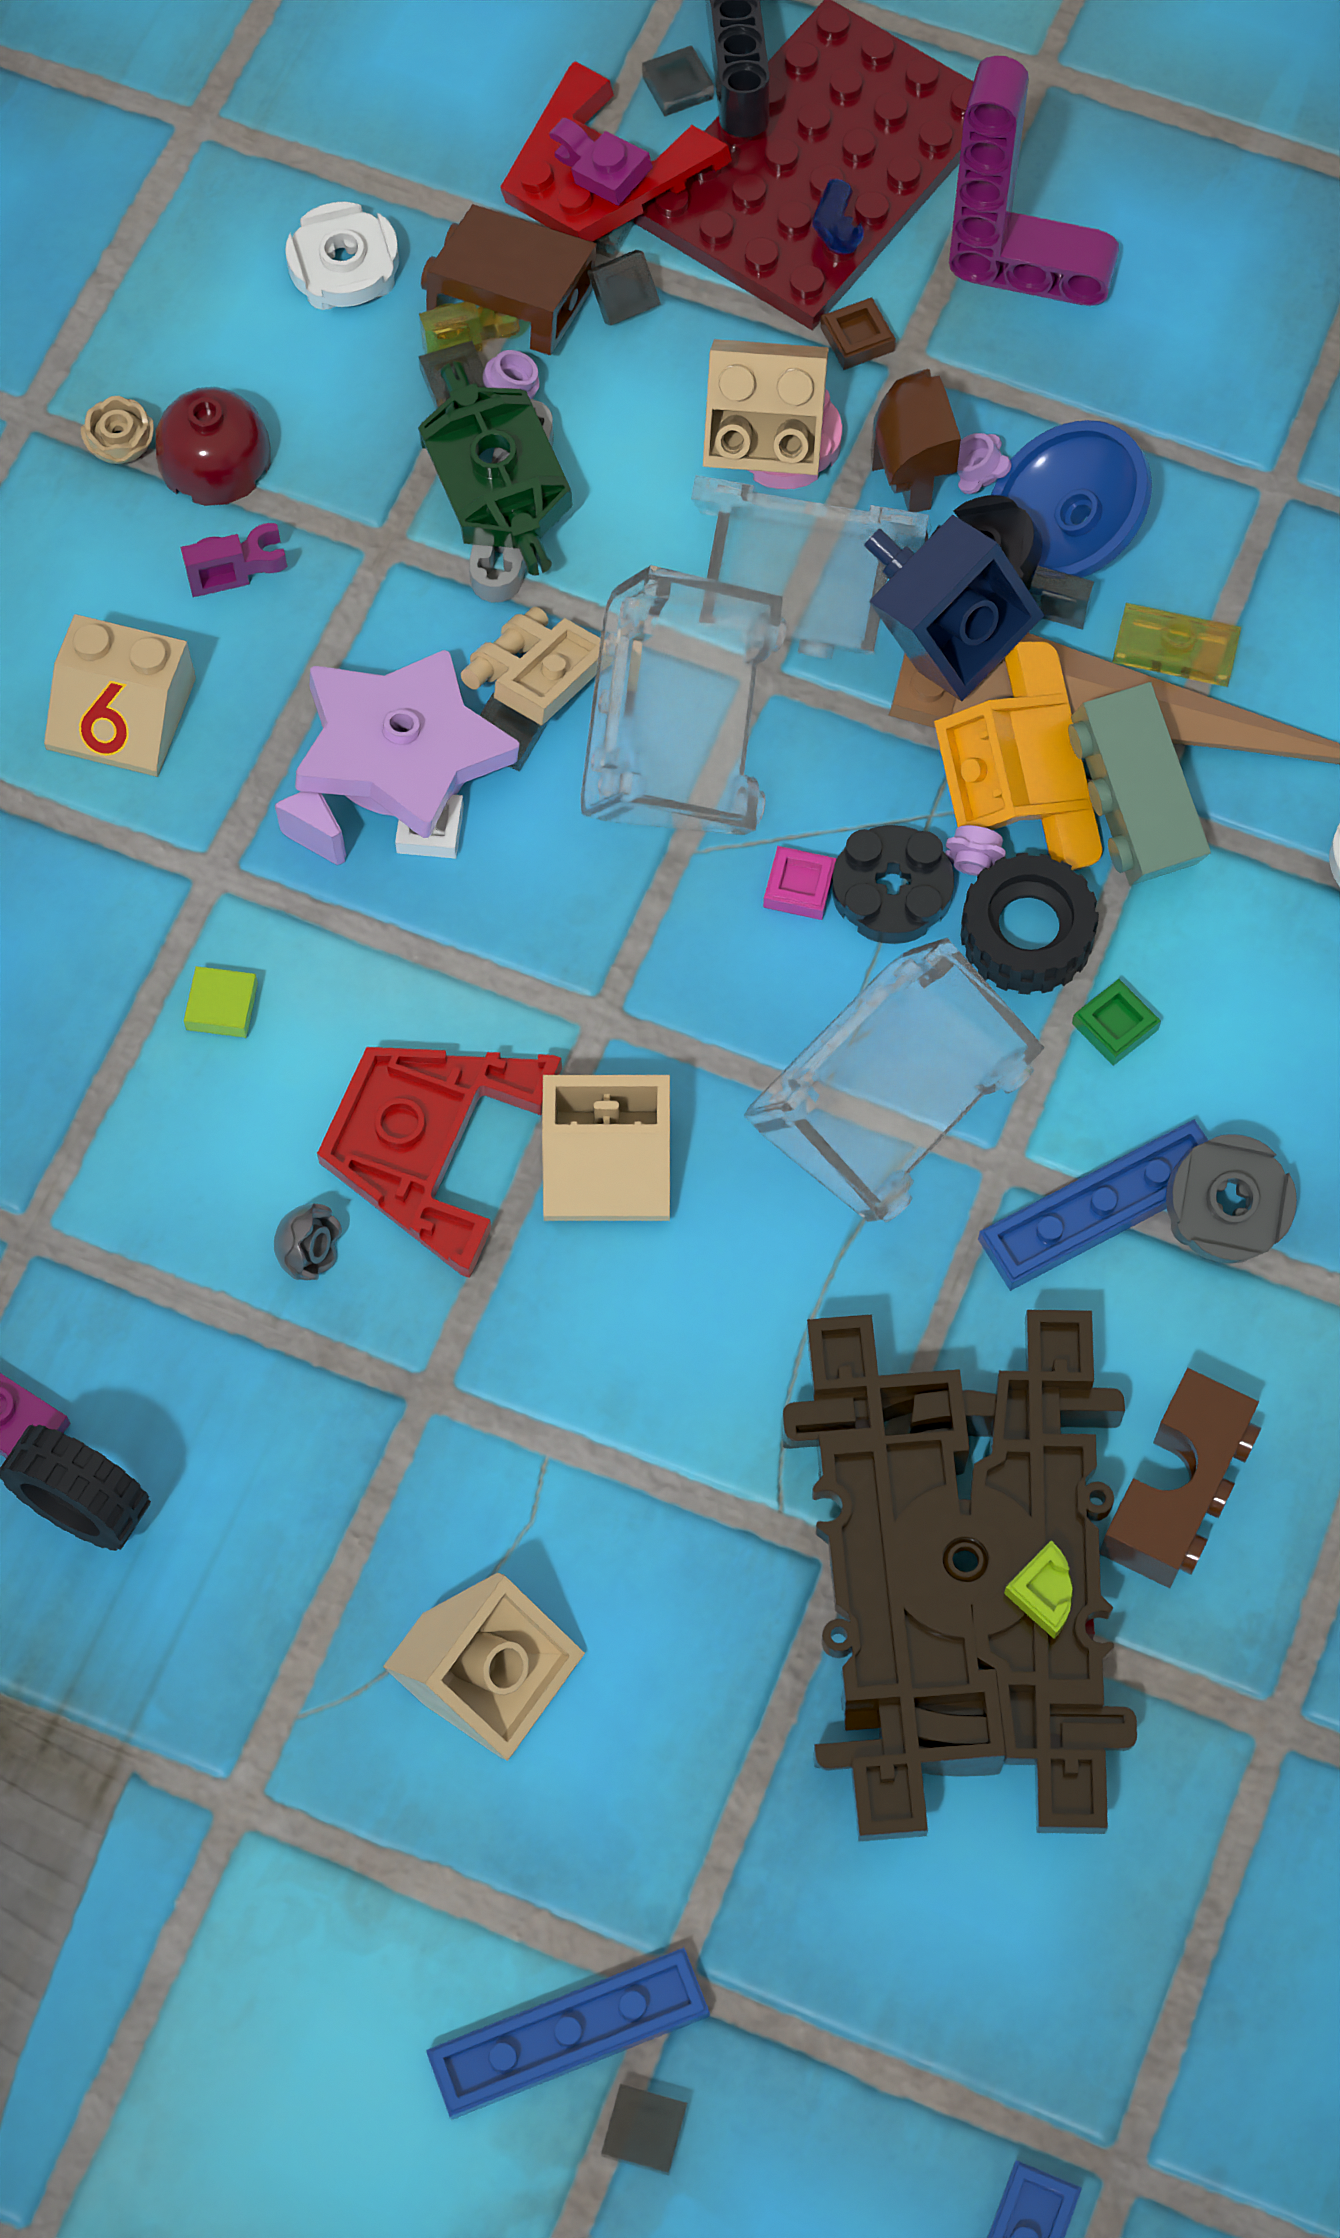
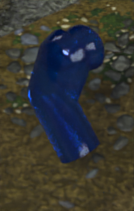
(830, 220)

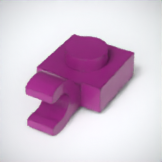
(603, 167)
(225, 563)

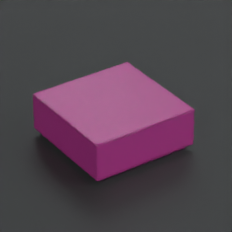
(799, 883)

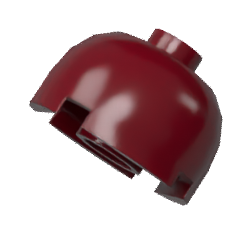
(212, 446)

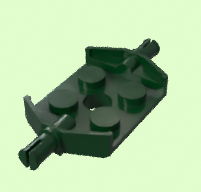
(500, 501)

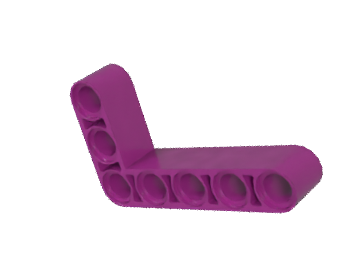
(1007, 247)

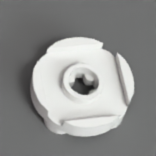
(345, 282)

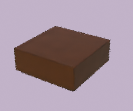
(857, 333)

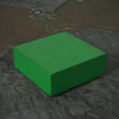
(1116, 1022)

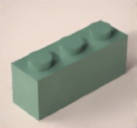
(1138, 784)

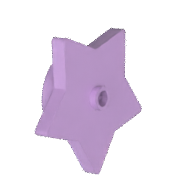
(399, 740)

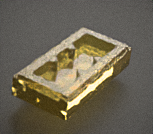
(1176, 644)

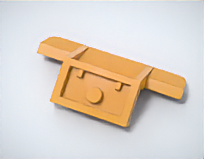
(1017, 760)

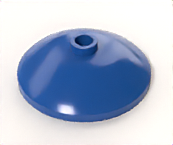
(1075, 475)

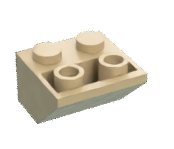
(765, 406)
(606, 1147)

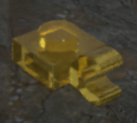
(461, 323)

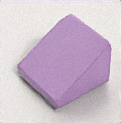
(311, 824)

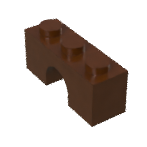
(1159, 1528)

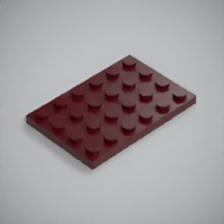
(840, 108)

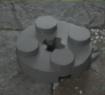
(1258, 1177)

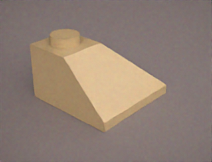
(486, 1662)

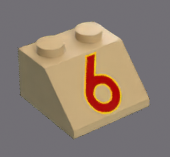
(117, 695)

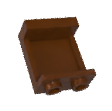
(513, 271)

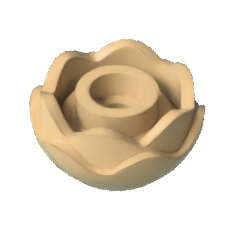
(112, 416)

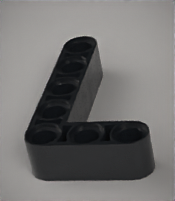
(739, 65)

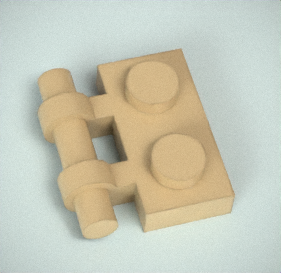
(544, 677)

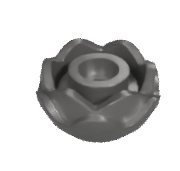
(307, 1241)

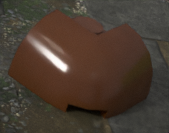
(915, 437)

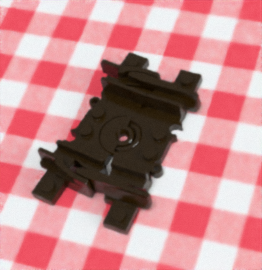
(925, 1625)

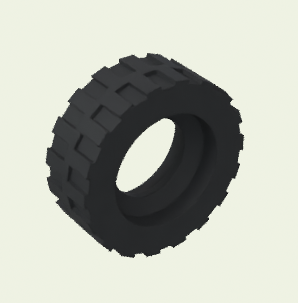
(1038, 879)
(74, 1487)

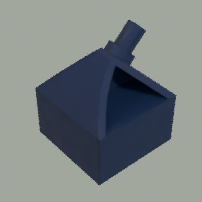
(952, 604)

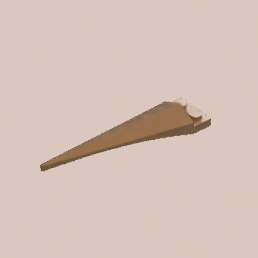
(1187, 714)

